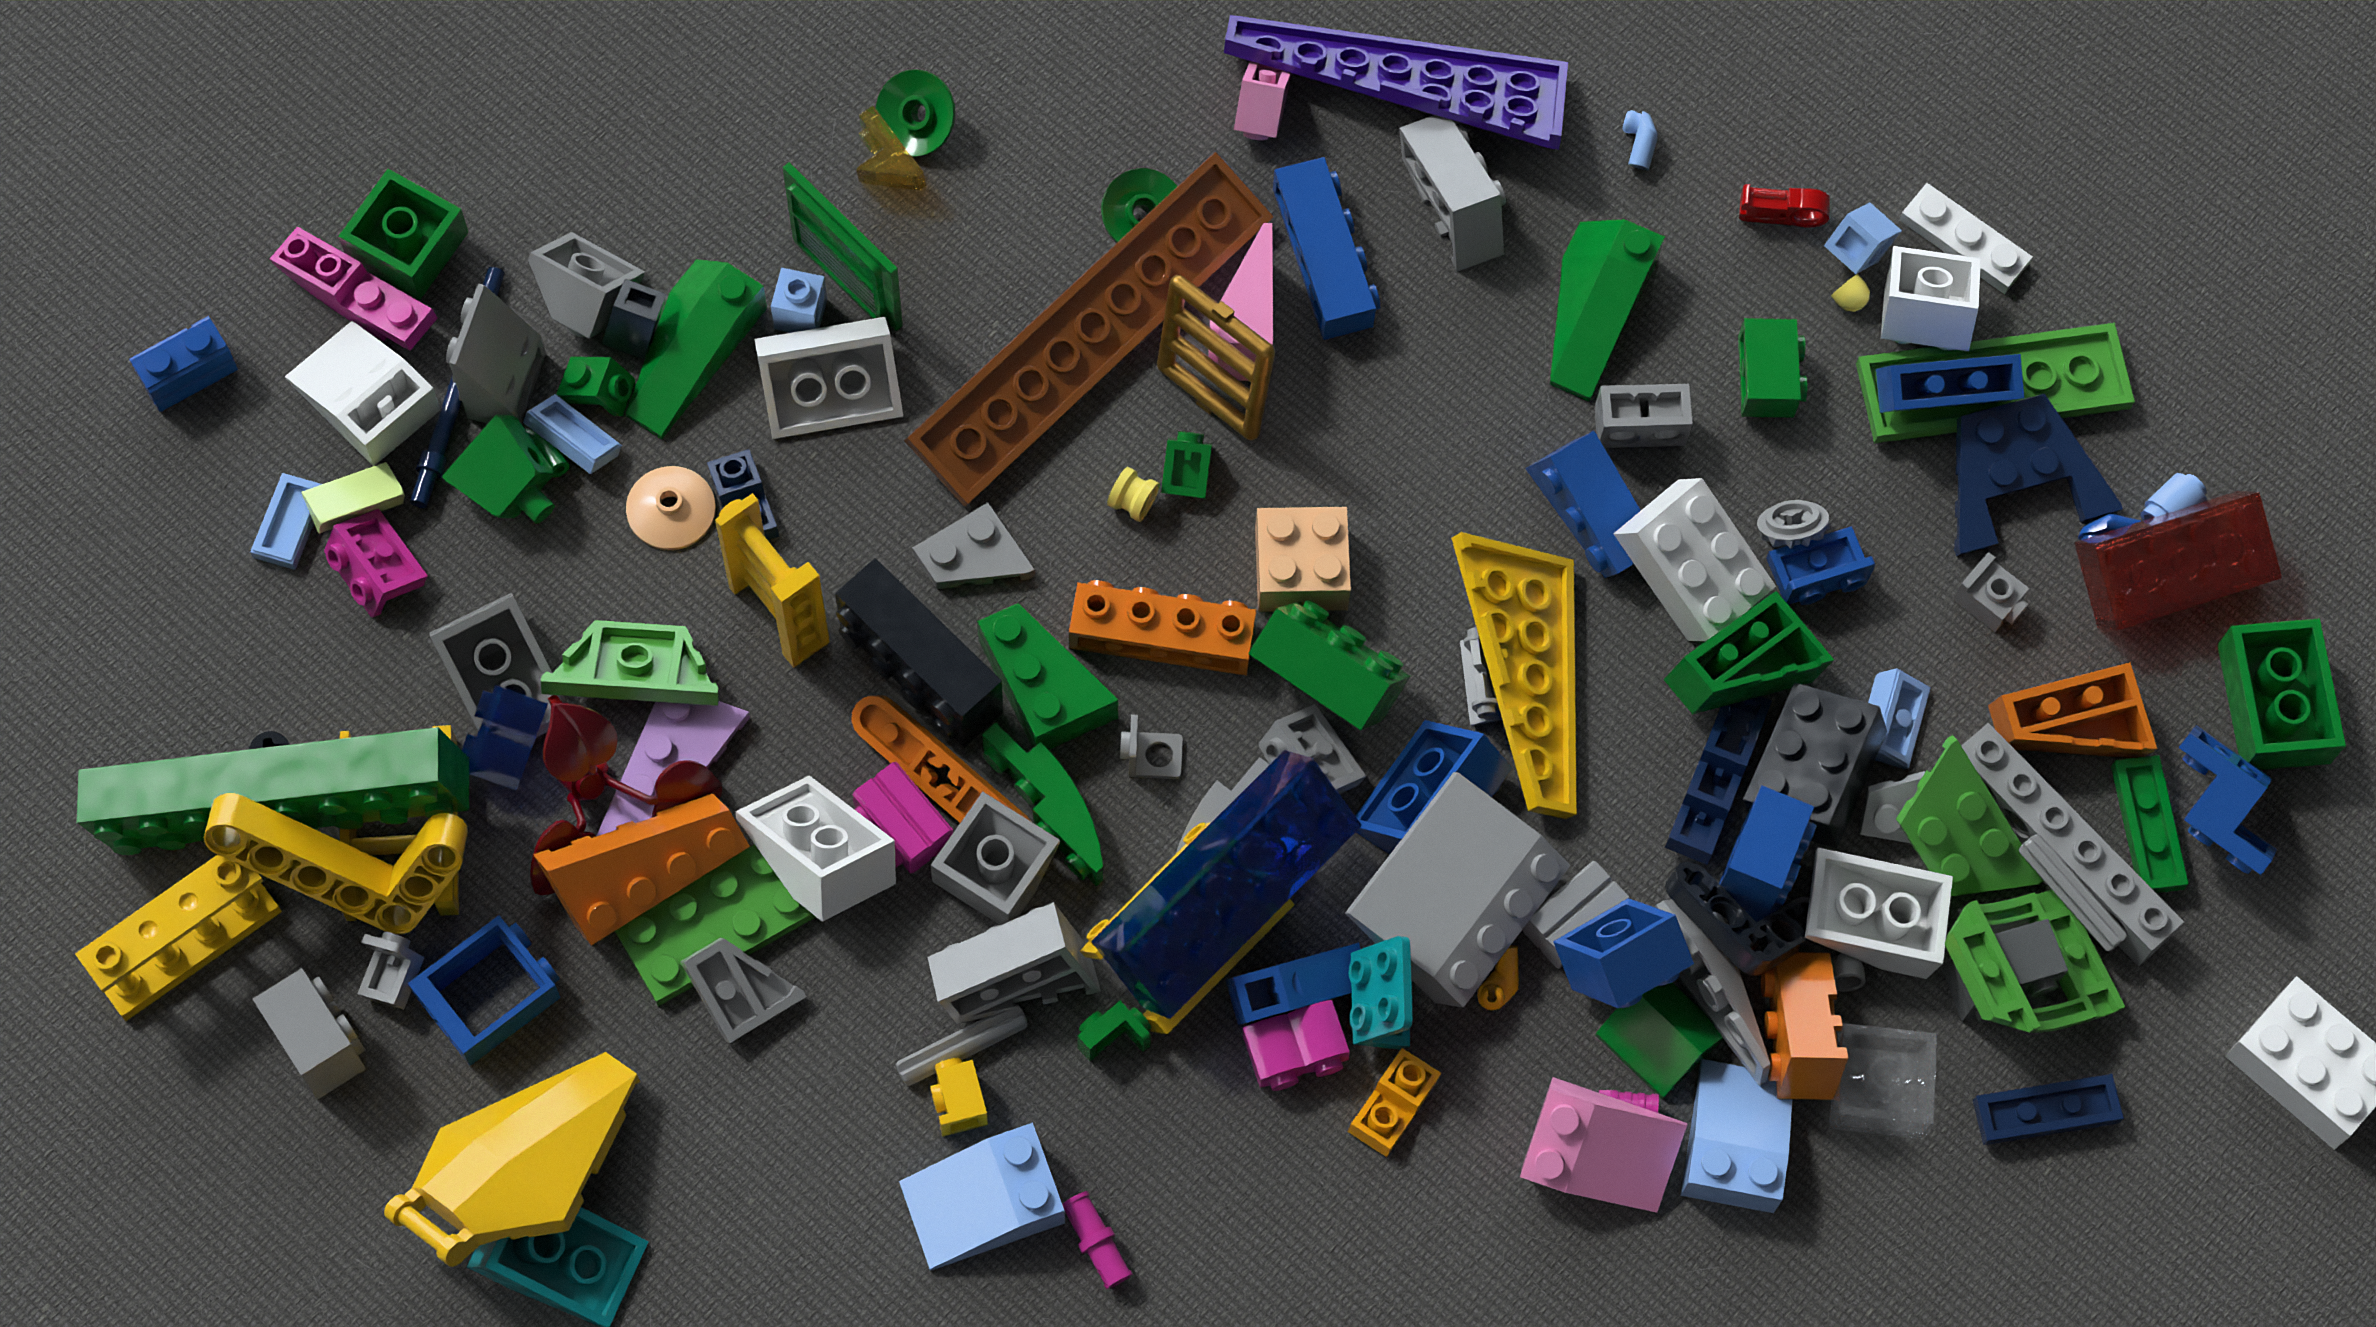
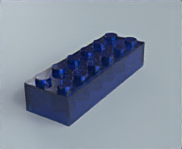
(1227, 883)

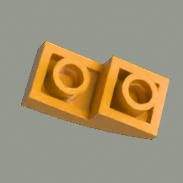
(1394, 1102)

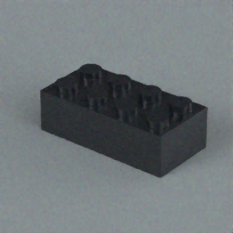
(918, 654)

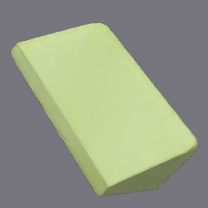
(353, 496)

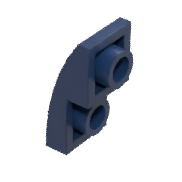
(737, 478)

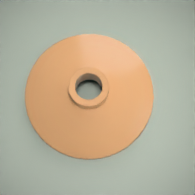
(676, 525)

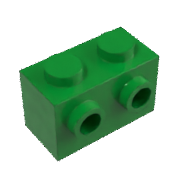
(1770, 367)

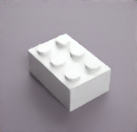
(1694, 559)
(2311, 1062)

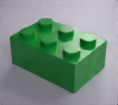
(1330, 663)
(2281, 694)

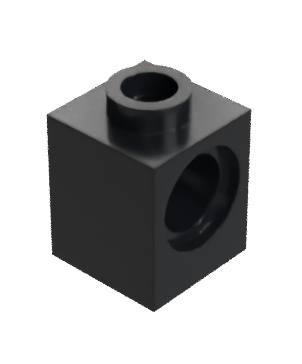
(634, 319)

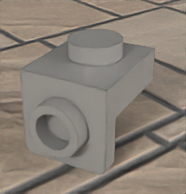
(389, 970)

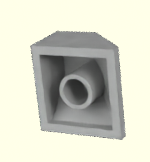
(580, 282)

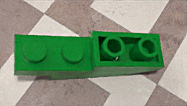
(1059, 806)

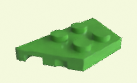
(633, 664)
(1962, 829)

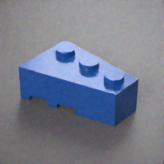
(1589, 499)

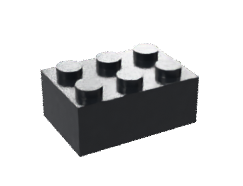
(1821, 756)

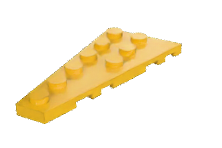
(1528, 640)

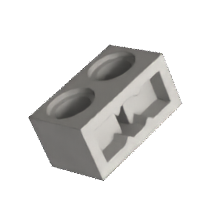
(1643, 415)

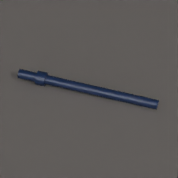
(432, 461)

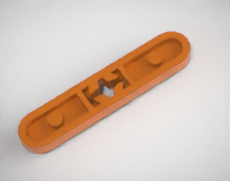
(909, 744)

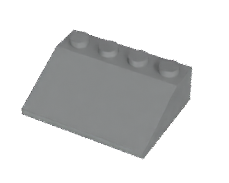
(1459, 889)

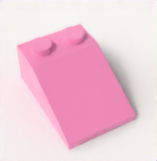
(1251, 296)
(1602, 1147)

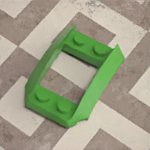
(1993, 982)

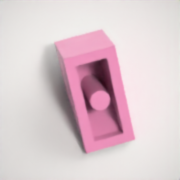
(1262, 101)

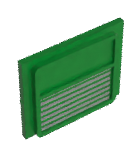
(842, 250)

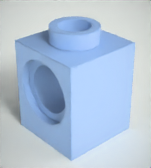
(1862, 238)
(798, 301)

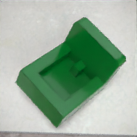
(596, 382)
(1103, 1029)

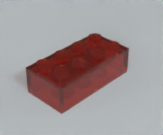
(2178, 560)

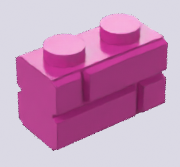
(904, 814)

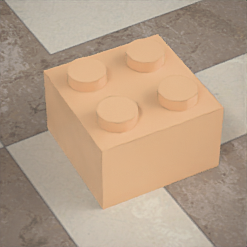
(1302, 557)

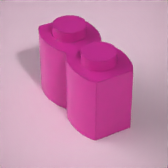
(1296, 1045)

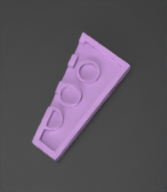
(669, 736)

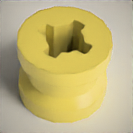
(1133, 494)

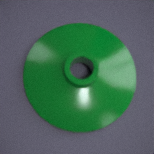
(899, 107)
(1131, 190)

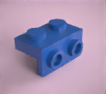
(1822, 567)

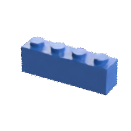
(1325, 248)

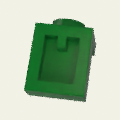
(1186, 465)

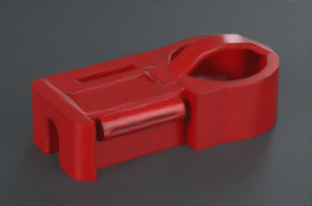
(1794, 207)

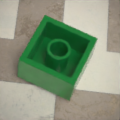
(404, 233)

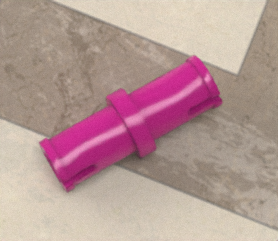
(1096, 1240)

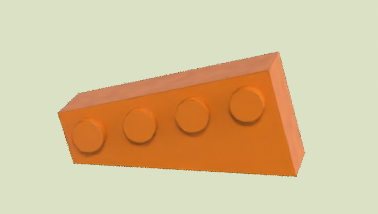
(640, 864)

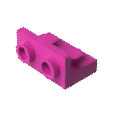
(373, 561)

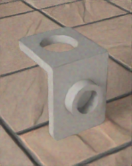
(1135, 745)

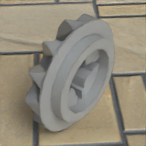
(1793, 523)

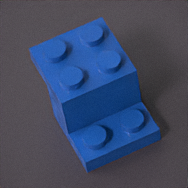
(2226, 801)

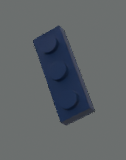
(2048, 1109)

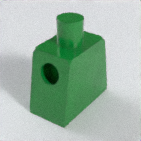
(504, 471)

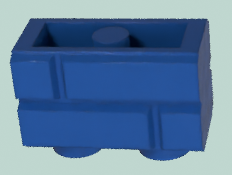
(183, 364)

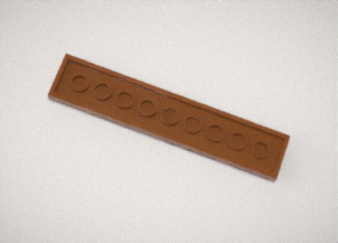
(1086, 330)

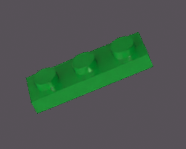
(2149, 823)

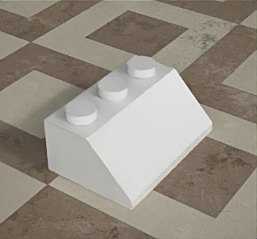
(829, 377)

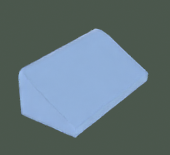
(1902, 707)

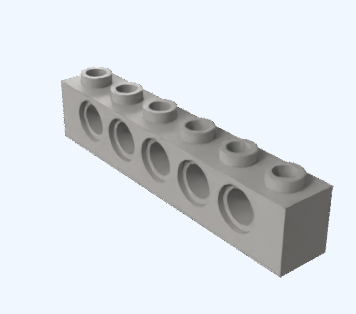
(2038, 809)

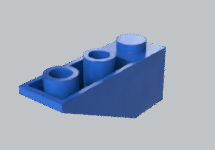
(1291, 984)

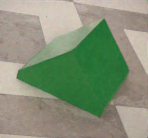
(1660, 1037)

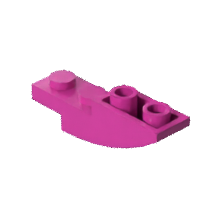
(352, 291)

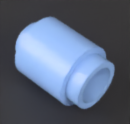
(2174, 495)

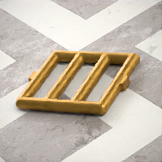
(1223, 316)

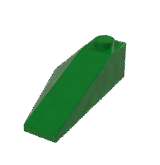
(1597, 294)
(695, 335)

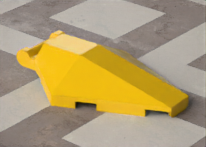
(518, 1161)

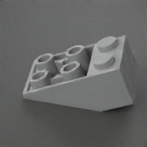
(494, 358)

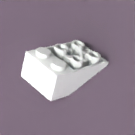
(365, 391)

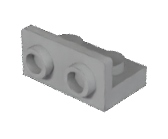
(1312, 736)

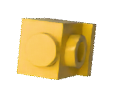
(958, 1096)

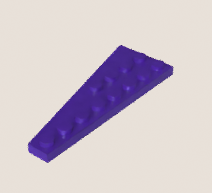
(1468, 85)

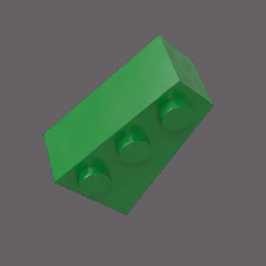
(1749, 659)
(1043, 680)

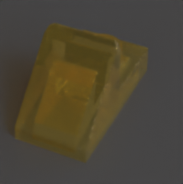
(893, 163)

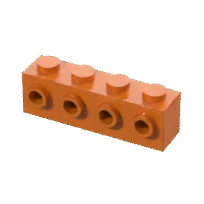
(1162, 627)

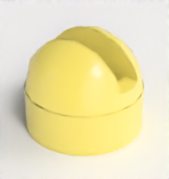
(1852, 294)

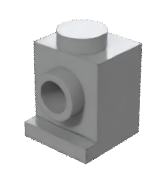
(1980, 601)

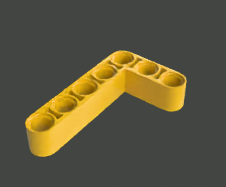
(334, 871)

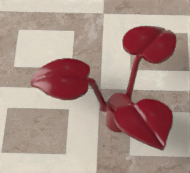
(572, 750)

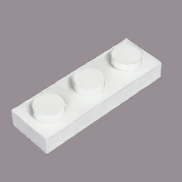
(1963, 234)

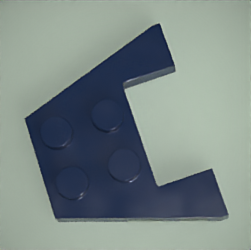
(2014, 451)

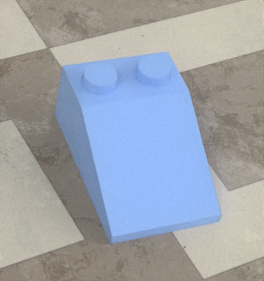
(1737, 1139)
(983, 1197)

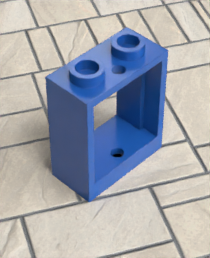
(461, 959)

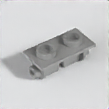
(1479, 687)

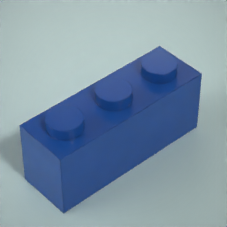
(1950, 383)

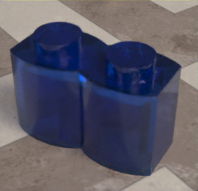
(504, 735)

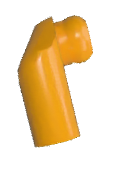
(1502, 981)

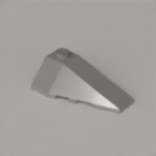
(1721, 995)

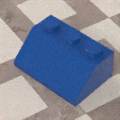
(1420, 774)

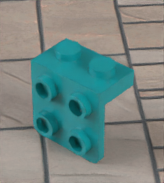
(1382, 994)

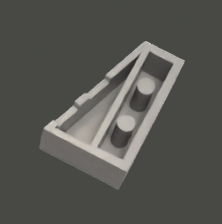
(1457, 187)
(1012, 964)

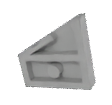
(972, 552)
(737, 988)

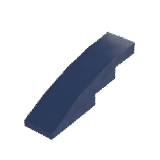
(1717, 778)

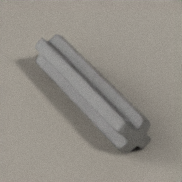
(2072, 892)
(961, 1044)

